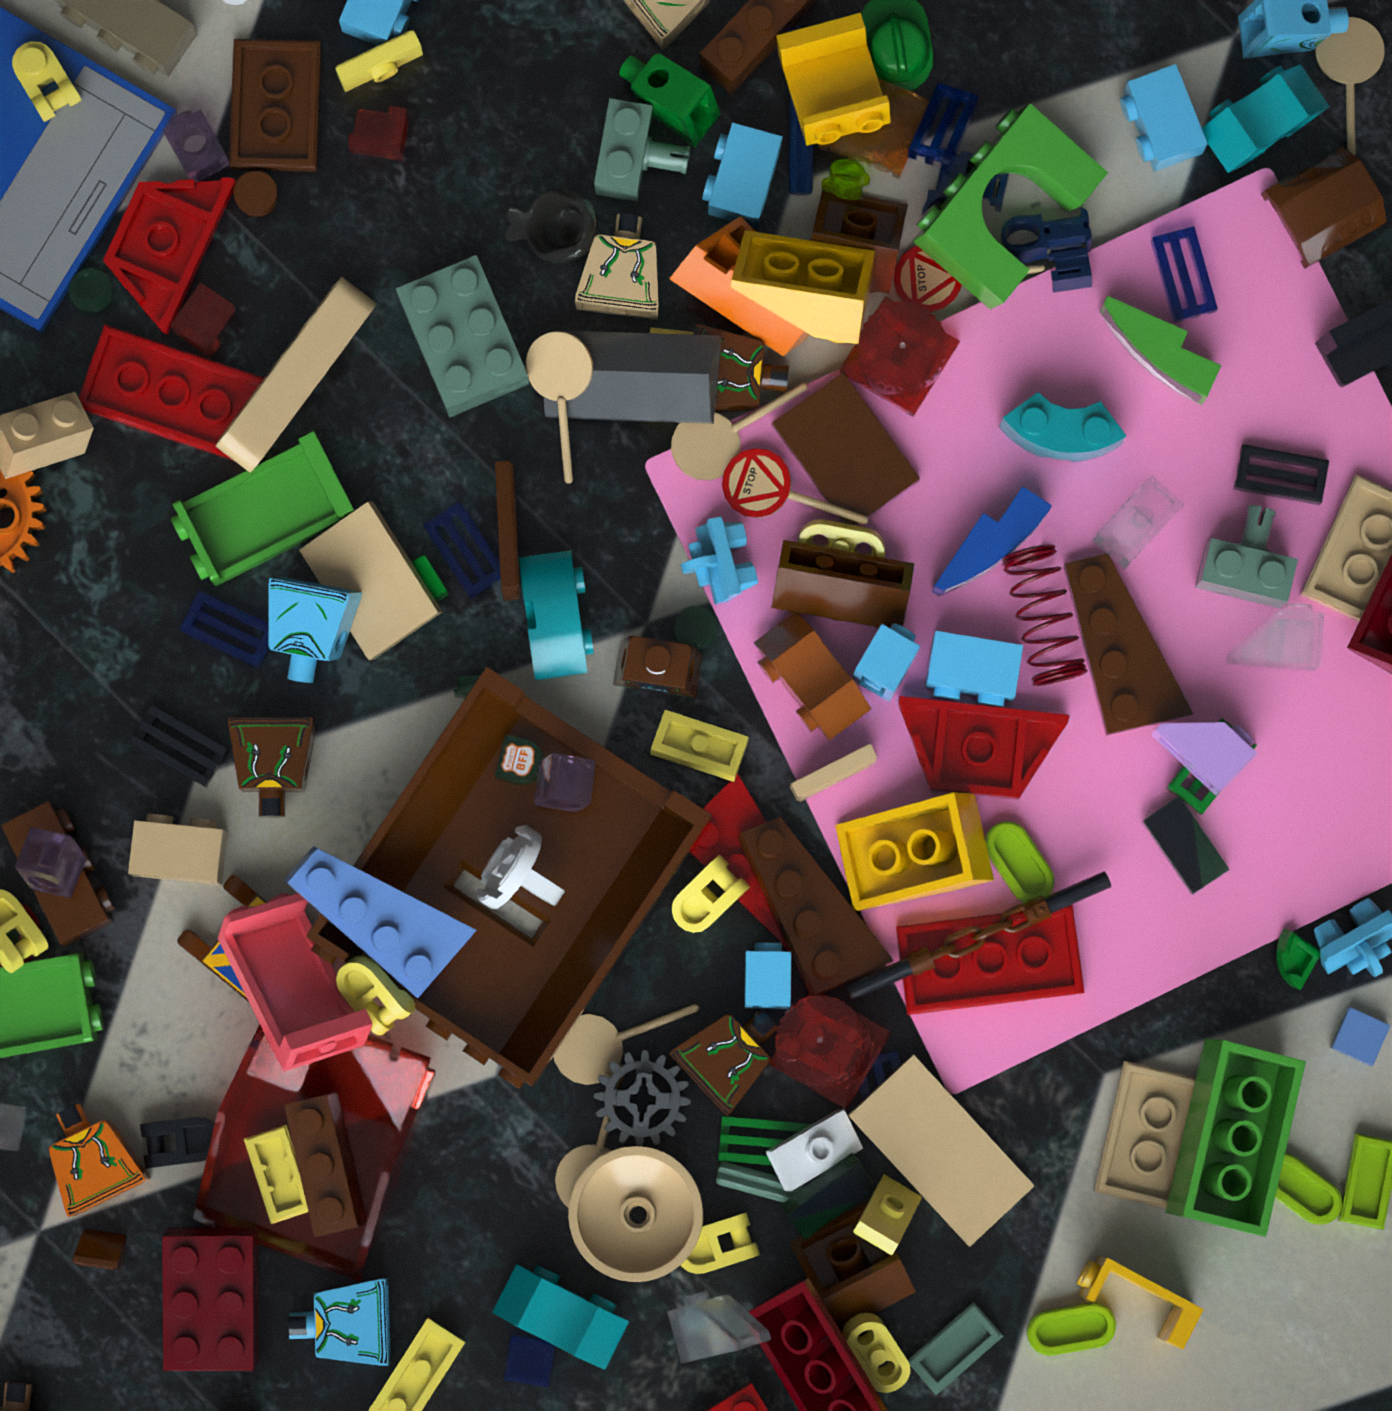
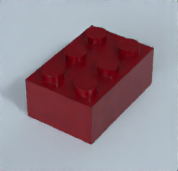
(210, 1298)

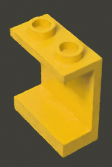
(832, 80)
(1181, 1318)

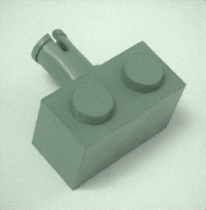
(629, 151)
(1247, 567)

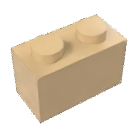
(43, 434)
(178, 851)

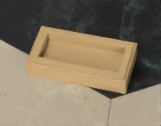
(833, 773)

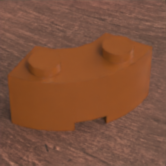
(811, 676)

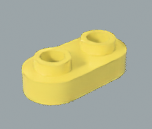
(843, 536)
(874, 1350)

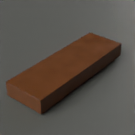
(507, 530)

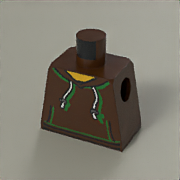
(743, 372)
(272, 758)
(726, 1057)

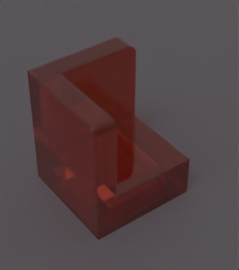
(380, 133)
(203, 319)

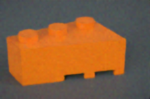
(708, 277)

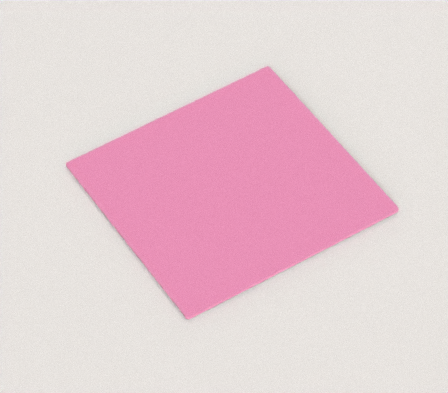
(1314, 805)

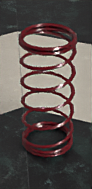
(1072, 668)

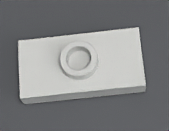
(814, 1149)

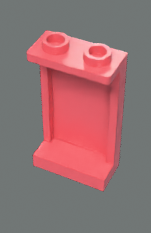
(290, 984)

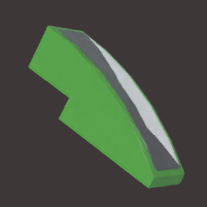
(1159, 349)

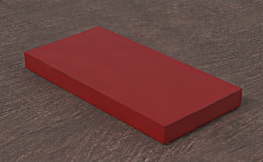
(164, 390)
(1006, 969)

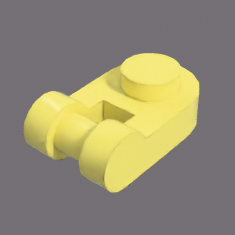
(36, 68)
(698, 906)
(15, 917)
(362, 981)
(707, 1252)

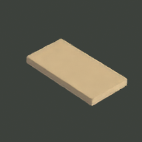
(940, 1150)

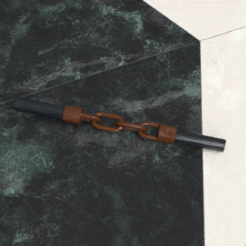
(1034, 910)

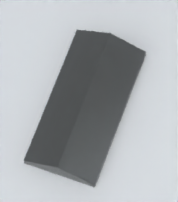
(647, 378)

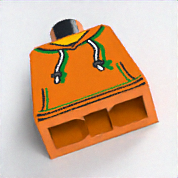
(92, 1162)

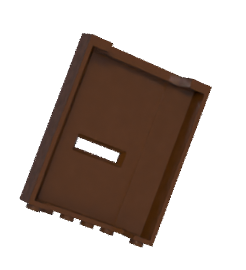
(613, 859)

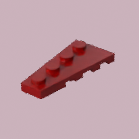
(732, 814)

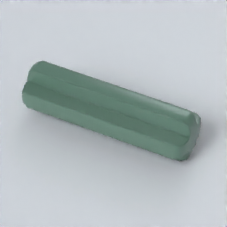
(753, 1182)

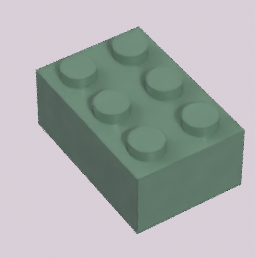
(462, 336)

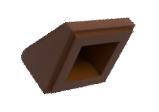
(100, 1250)

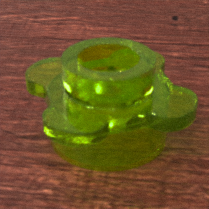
(846, 179)

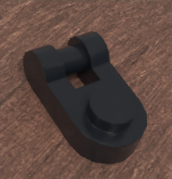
(192, 1141)

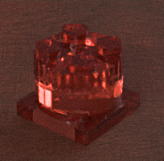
(900, 354)
(827, 1047)

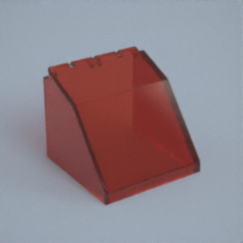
(380, 1111)

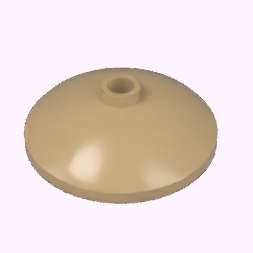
(603, 1208)

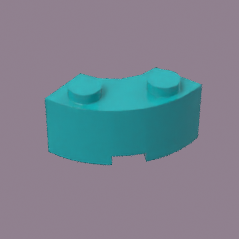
(1259, 120)
(1062, 432)
(553, 614)
(561, 1316)

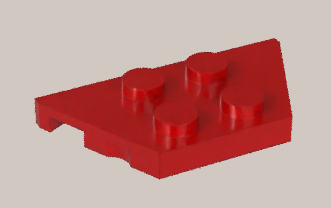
(165, 241)
(979, 746)

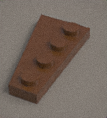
(1123, 659)
(813, 916)

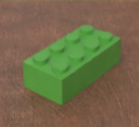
(1235, 1137)

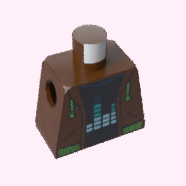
(658, 666)

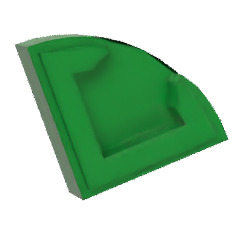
(1295, 958)

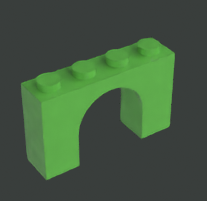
(957, 231)

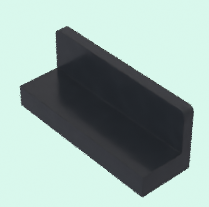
(1359, 345)

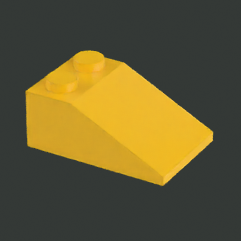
(807, 283)
(914, 851)

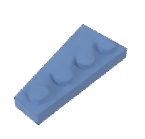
(387, 924)

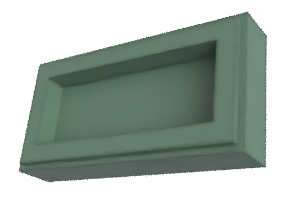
(954, 1348)

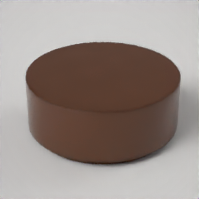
(255, 193)

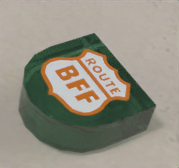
(518, 761)

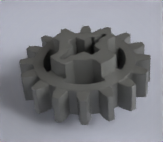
(662, 1099)

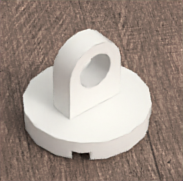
(511, 868)

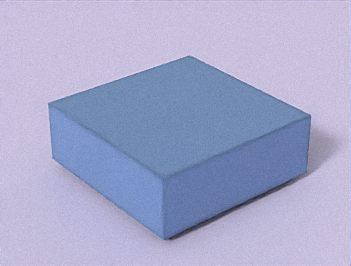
(1360, 1036)

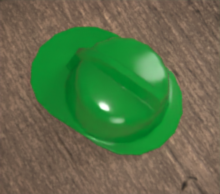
(898, 41)

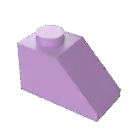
(1208, 750)

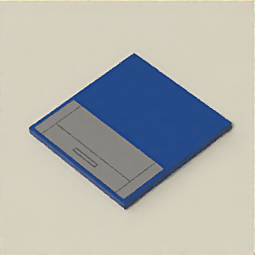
(65, 173)

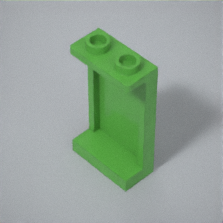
(262, 512)
(48, 1005)

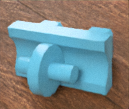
(714, 561)
(1359, 947)

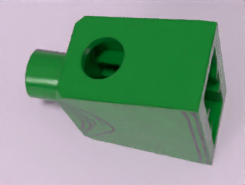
(677, 96)

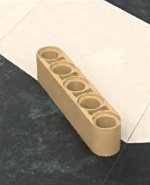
(295, 374)

